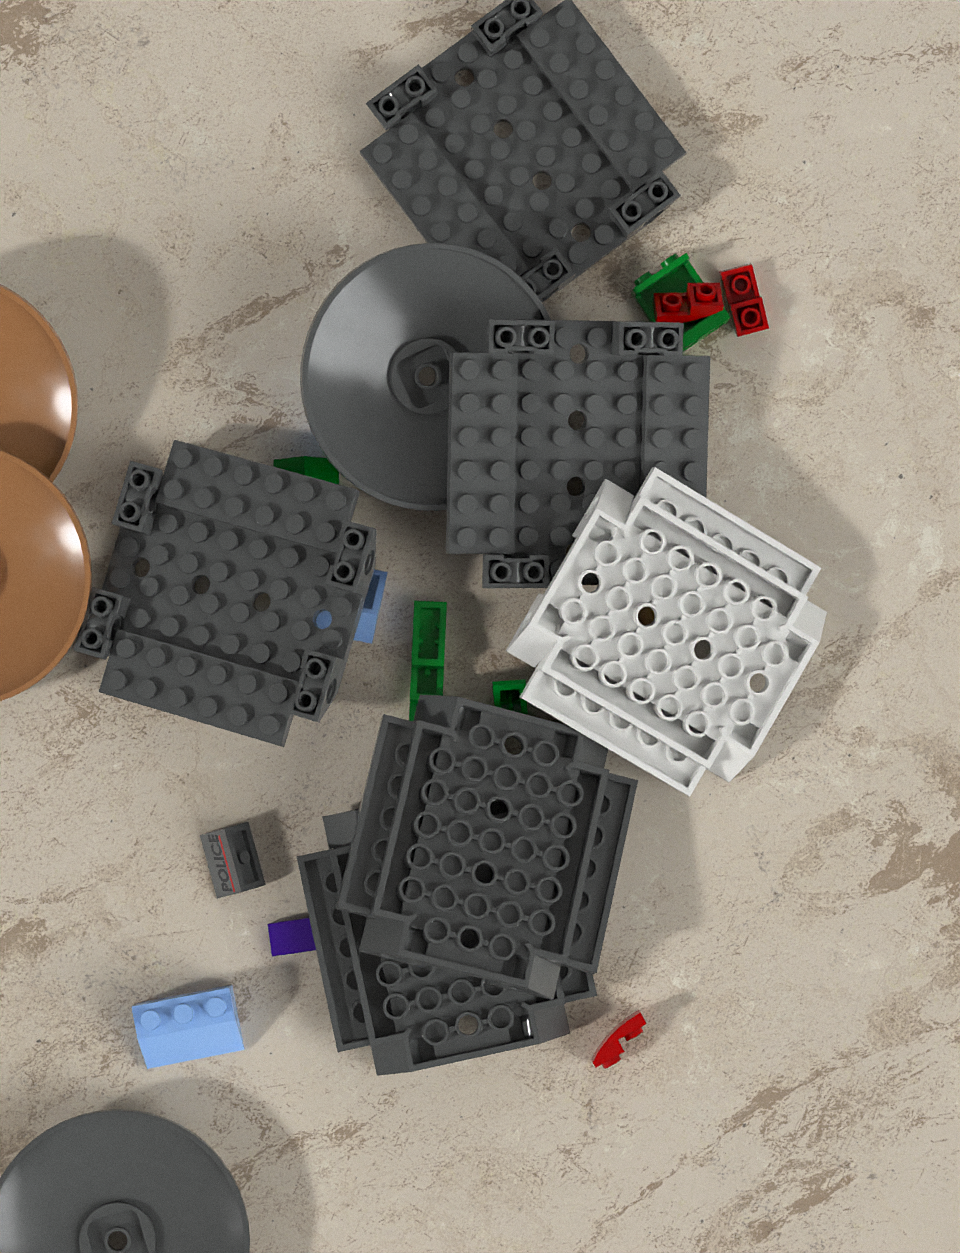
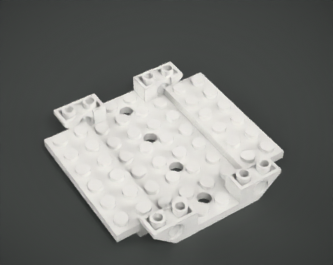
(642, 684)

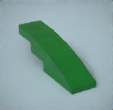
(427, 651)

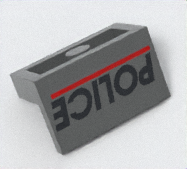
(232, 860)

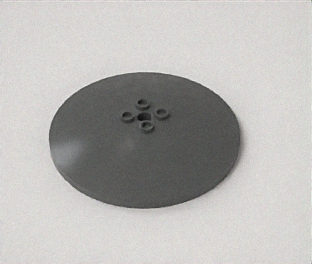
(367, 357)
(123, 1176)

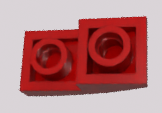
(744, 300)
(696, 303)
(610, 1048)

